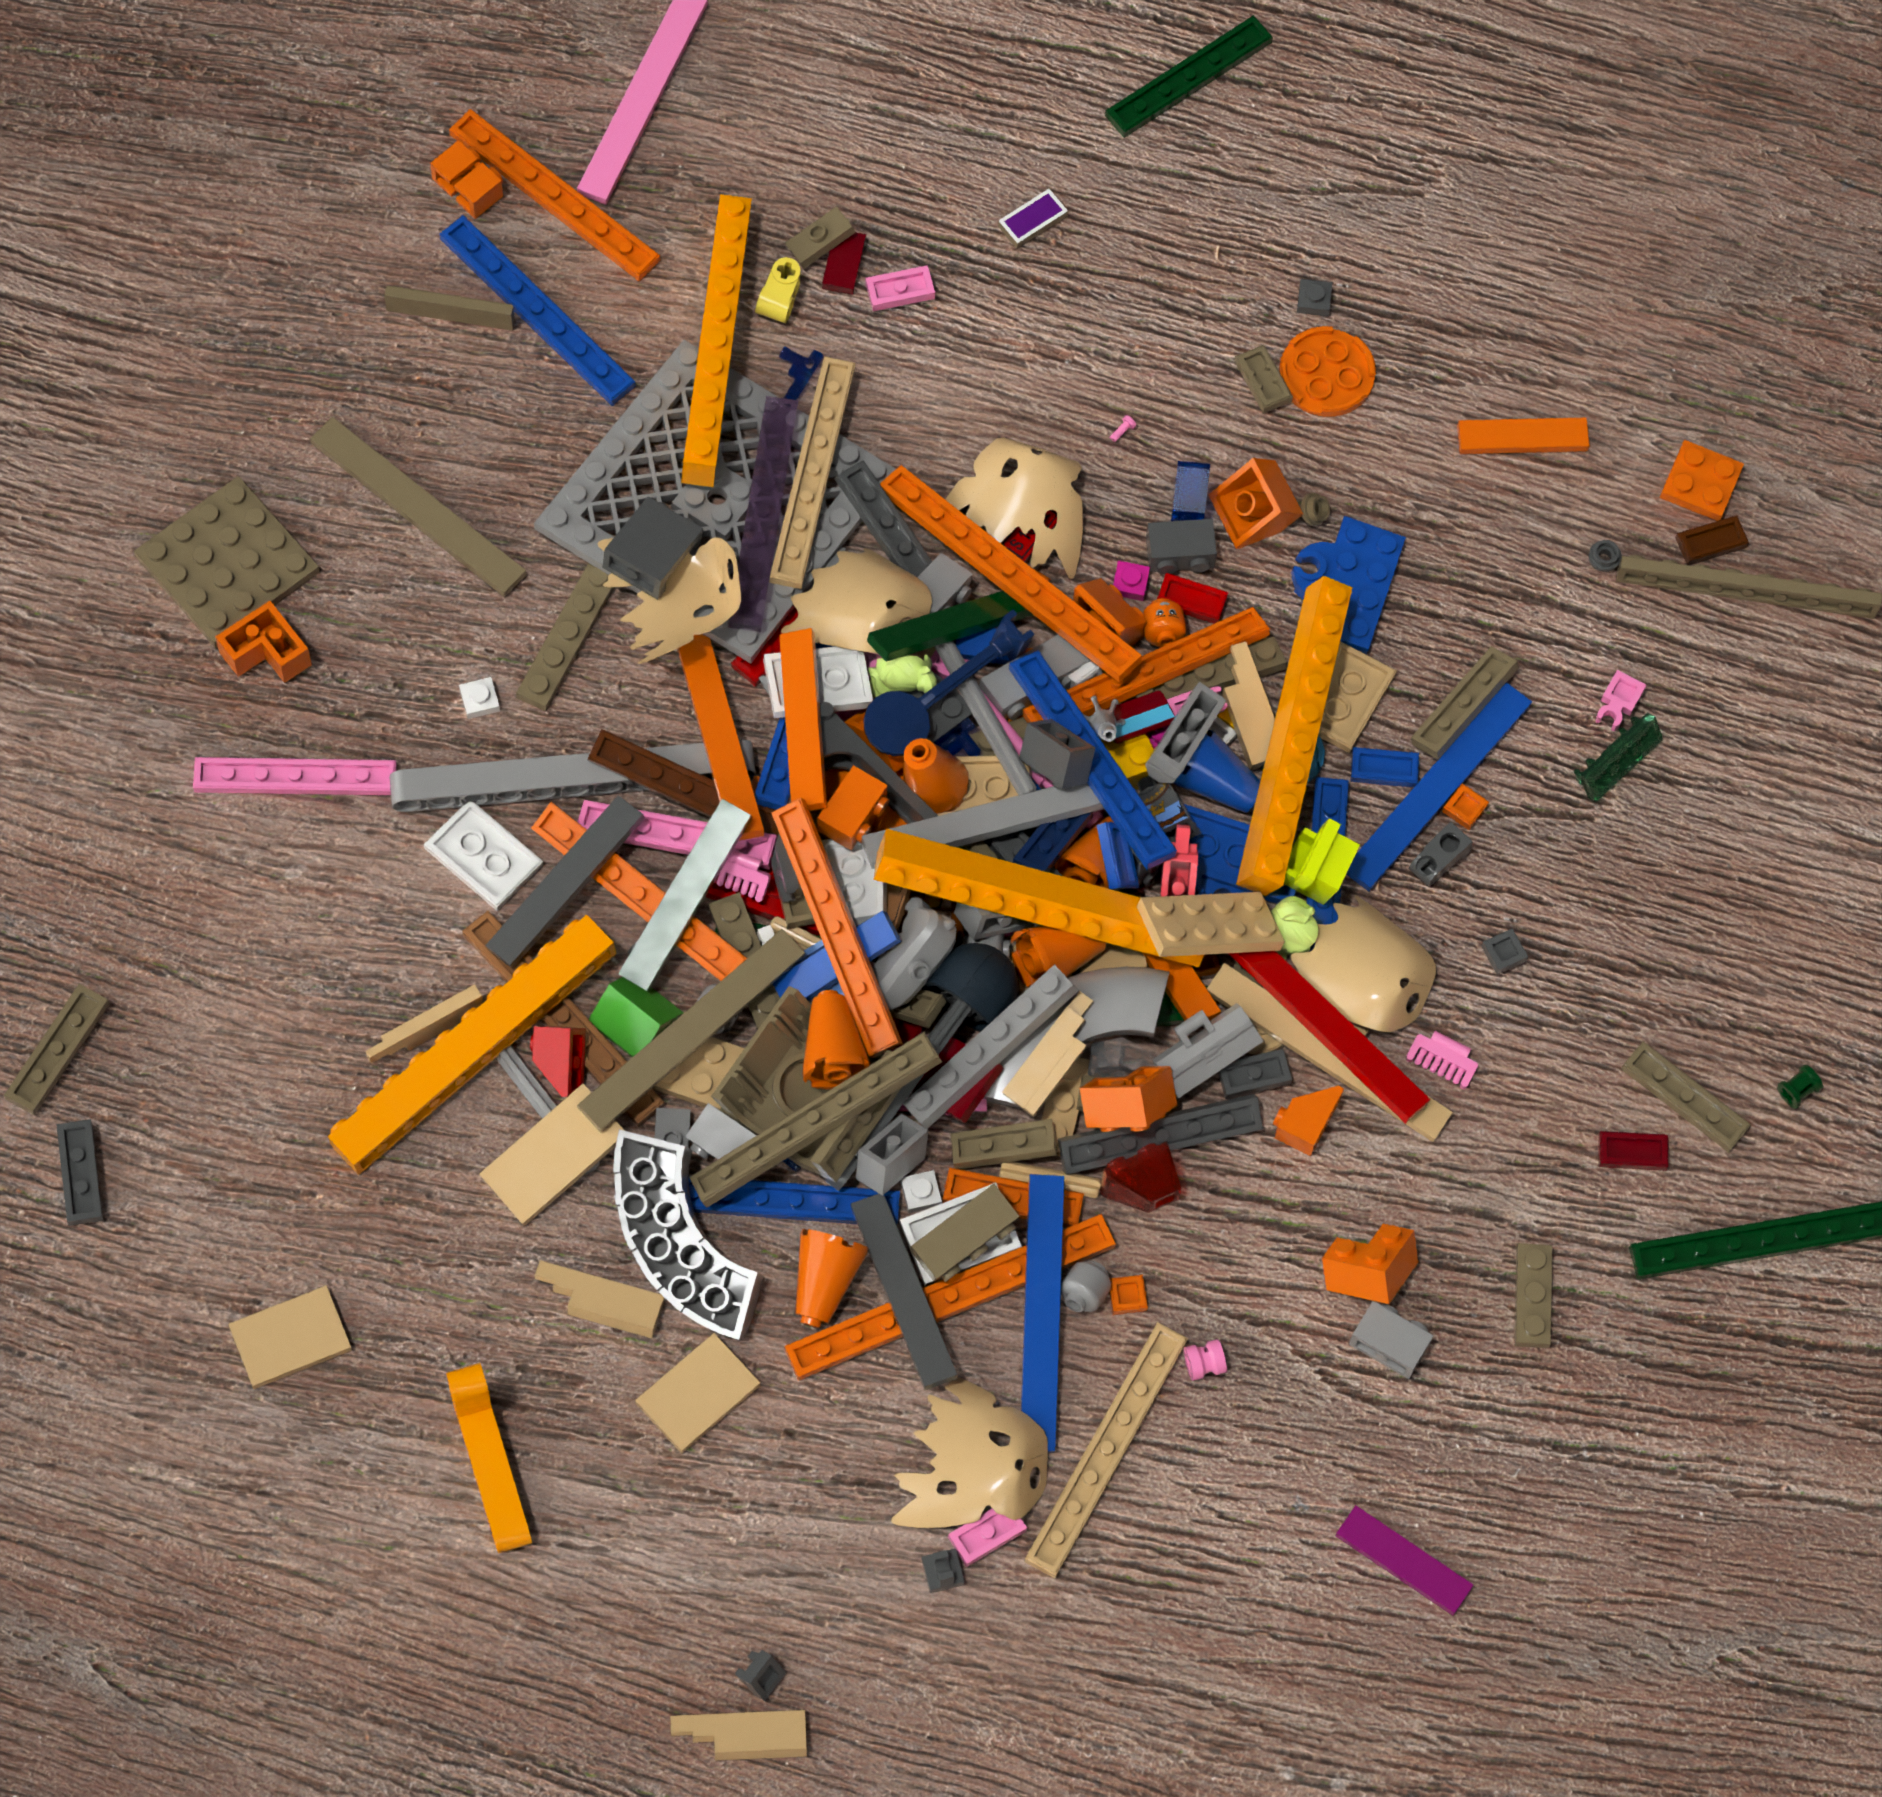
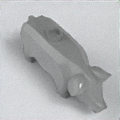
(923, 947)

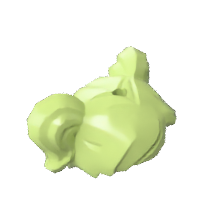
(902, 674)
(1295, 925)

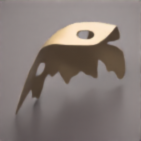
(1024, 498)
(687, 589)
(977, 1465)

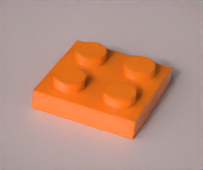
(1701, 480)

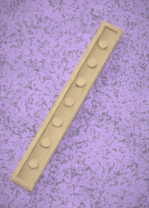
(812, 473)
(1275, 1020)
(1106, 1450)

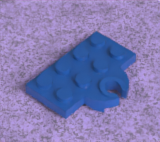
(1361, 559)
(1221, 853)

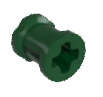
(1800, 1086)

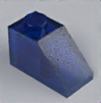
(1190, 491)

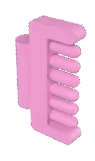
(746, 868)
(1444, 1050)

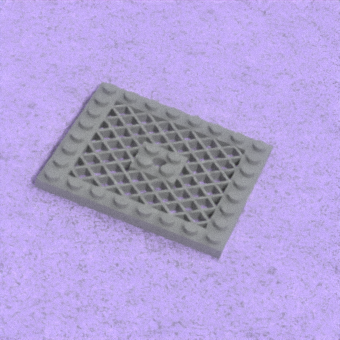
(564, 516)

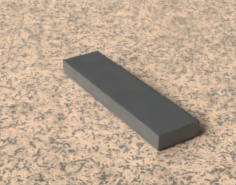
(883, 519)

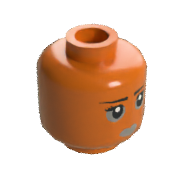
(1164, 622)

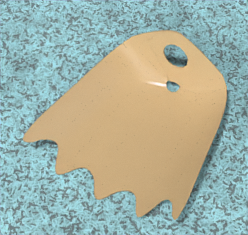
(852, 600)
(1361, 967)

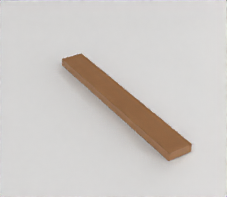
(600, 1056)

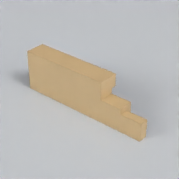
(1249, 707)
(426, 1024)
(1049, 1059)
(604, 1299)
(747, 1734)

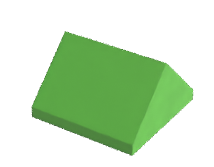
(632, 1015)

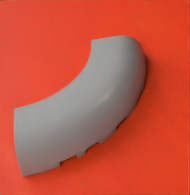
(1123, 1004)
(669, 1241)

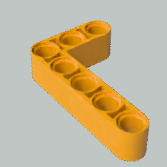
(488, 1457)

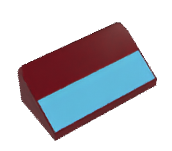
(1142, 716)

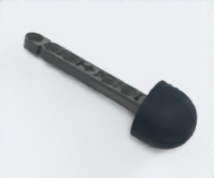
(977, 988)

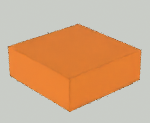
(1465, 806)
(1128, 1295)

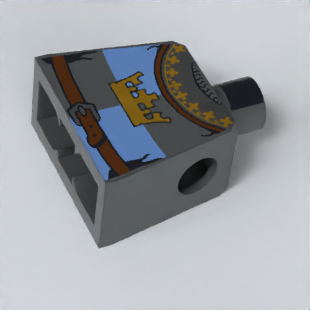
(1166, 807)

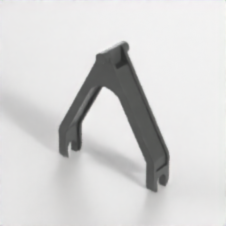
(841, 751)

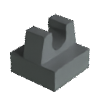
(942, 1570)
(762, 1674)

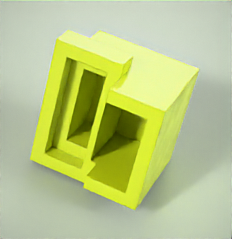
(1320, 861)

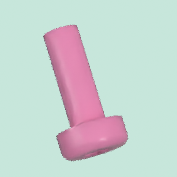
(1128, 422)

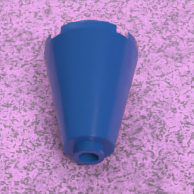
(1219, 775)

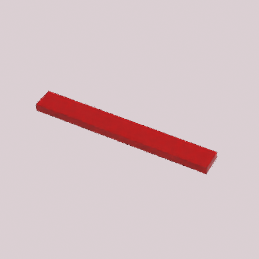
(1334, 1032)

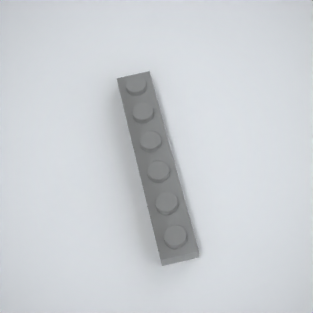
(990, 1046)

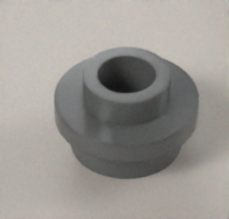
(1608, 548)

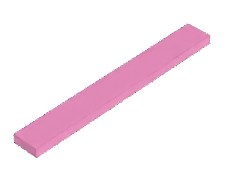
(641, 99)

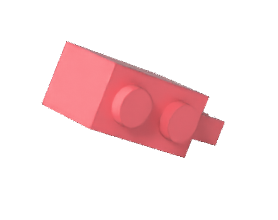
(1180, 872)

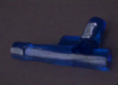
(799, 370)
(955, 742)

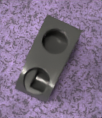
(1441, 854)

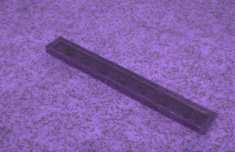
(764, 511)

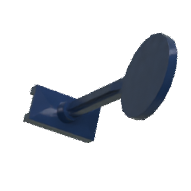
(899, 717)

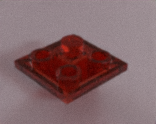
(1142, 1180)

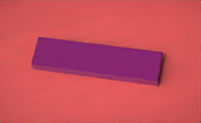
(1404, 1560)

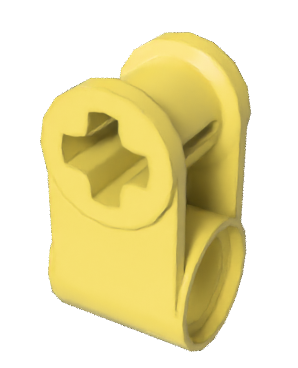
(779, 293)

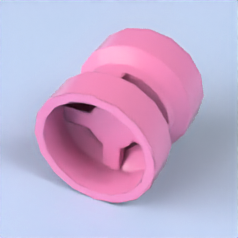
(1205, 1359)

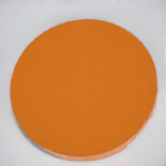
(1327, 371)

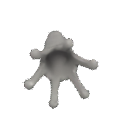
(1104, 720)

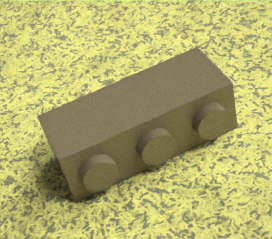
(965, 1234)

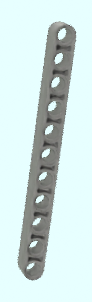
(531, 779)

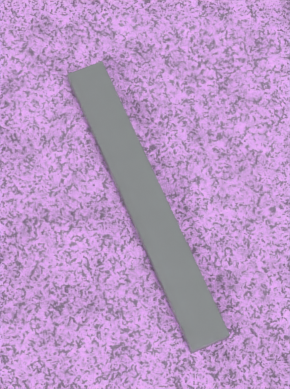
(995, 818)

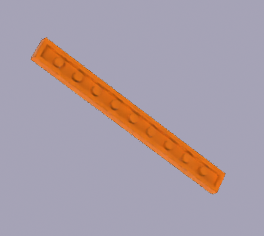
(1011, 574)
(944, 1298)

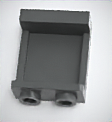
(651, 546)

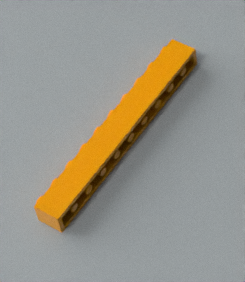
(716, 341)
(1294, 736)
(1015, 891)
(472, 1044)

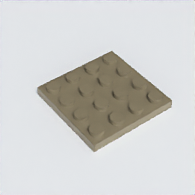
(226, 559)

